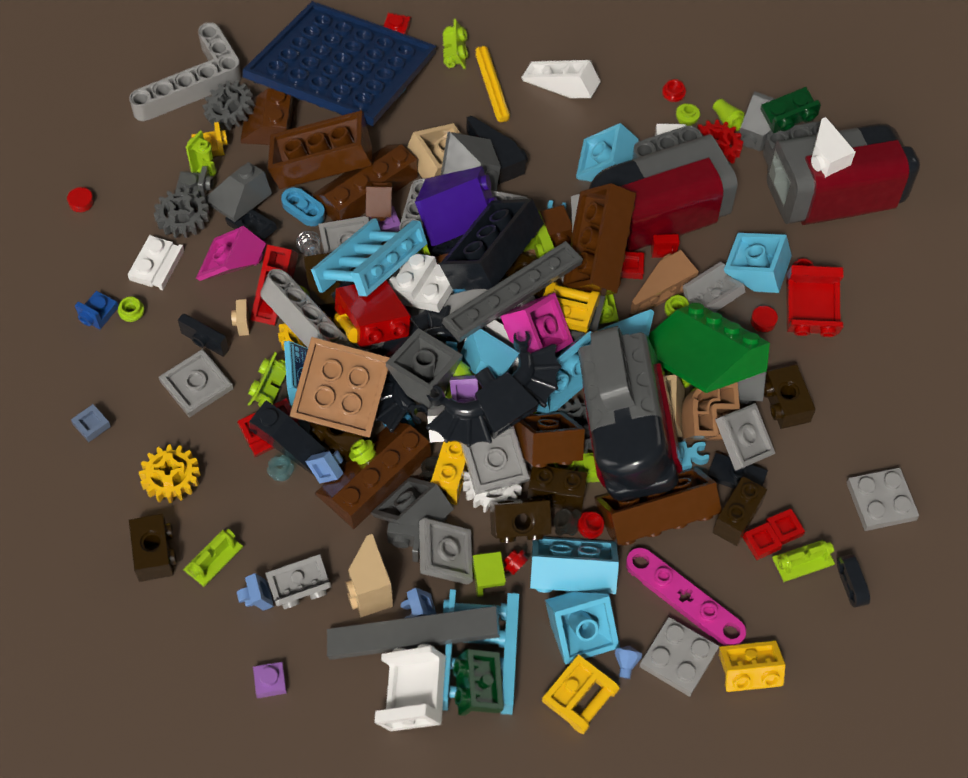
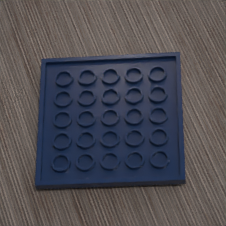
(340, 62)

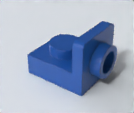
(96, 310)

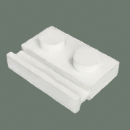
(155, 262)

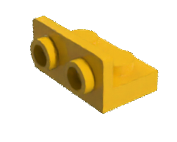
(450, 470)
(752, 666)

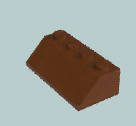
(320, 150)
(346, 194)
(600, 238)
(369, 484)
(648, 516)

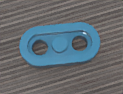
(305, 206)

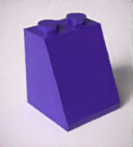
(453, 203)

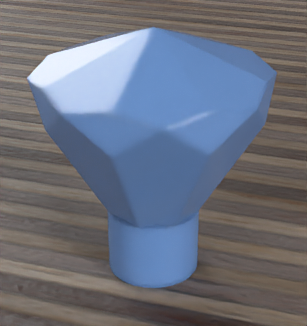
(627, 659)

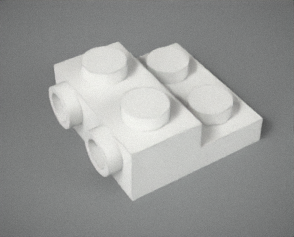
(421, 283)

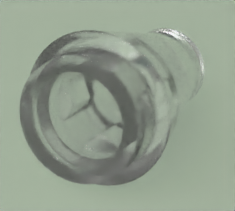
(308, 243)

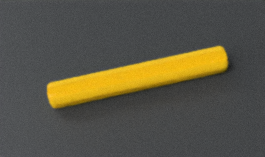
(492, 84)

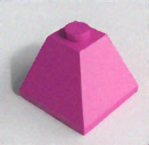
(231, 253)
(542, 321)

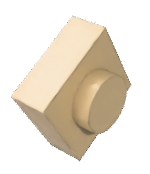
(240, 317)

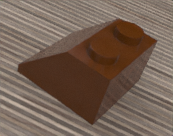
(270, 115)
(550, 439)

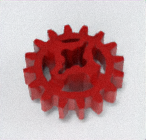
(723, 137)

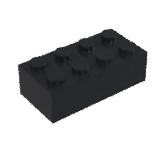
(492, 244)

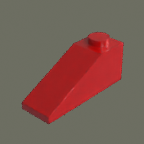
(274, 258)

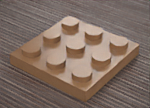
(340, 387)

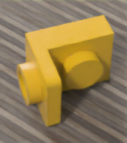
(216, 139)

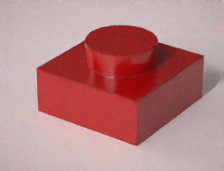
(397, 23)
(664, 245)
(633, 265)
(786, 526)
(762, 541)

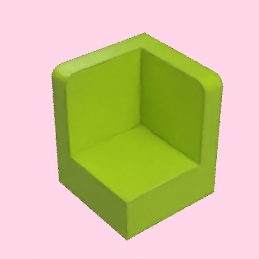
(488, 571)

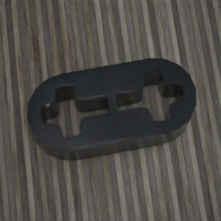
(853, 580)

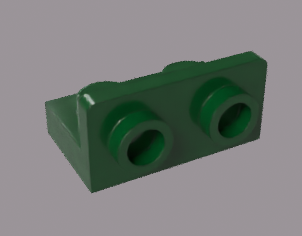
(790, 110)
(478, 682)

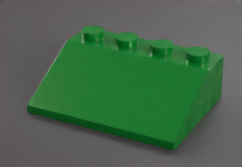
(708, 348)

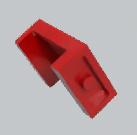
(814, 300)
(375, 316)

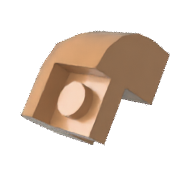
(702, 409)

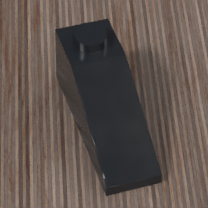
(509, 155)
(284, 434)

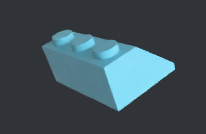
(568, 377)
(574, 565)

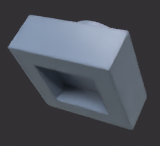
(90, 423)

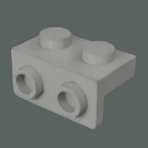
(713, 288)
(297, 581)

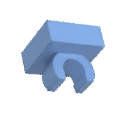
(325, 466)
(256, 593)
(419, 602)

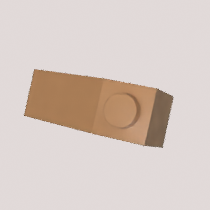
(664, 282)

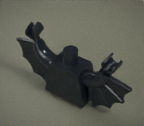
(501, 400)
(394, 401)

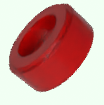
(80, 199)
(764, 318)

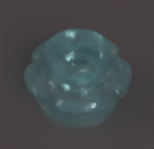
(280, 474)

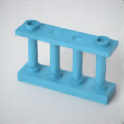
(378, 267)
(507, 640)

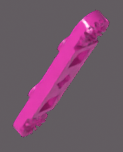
(701, 610)

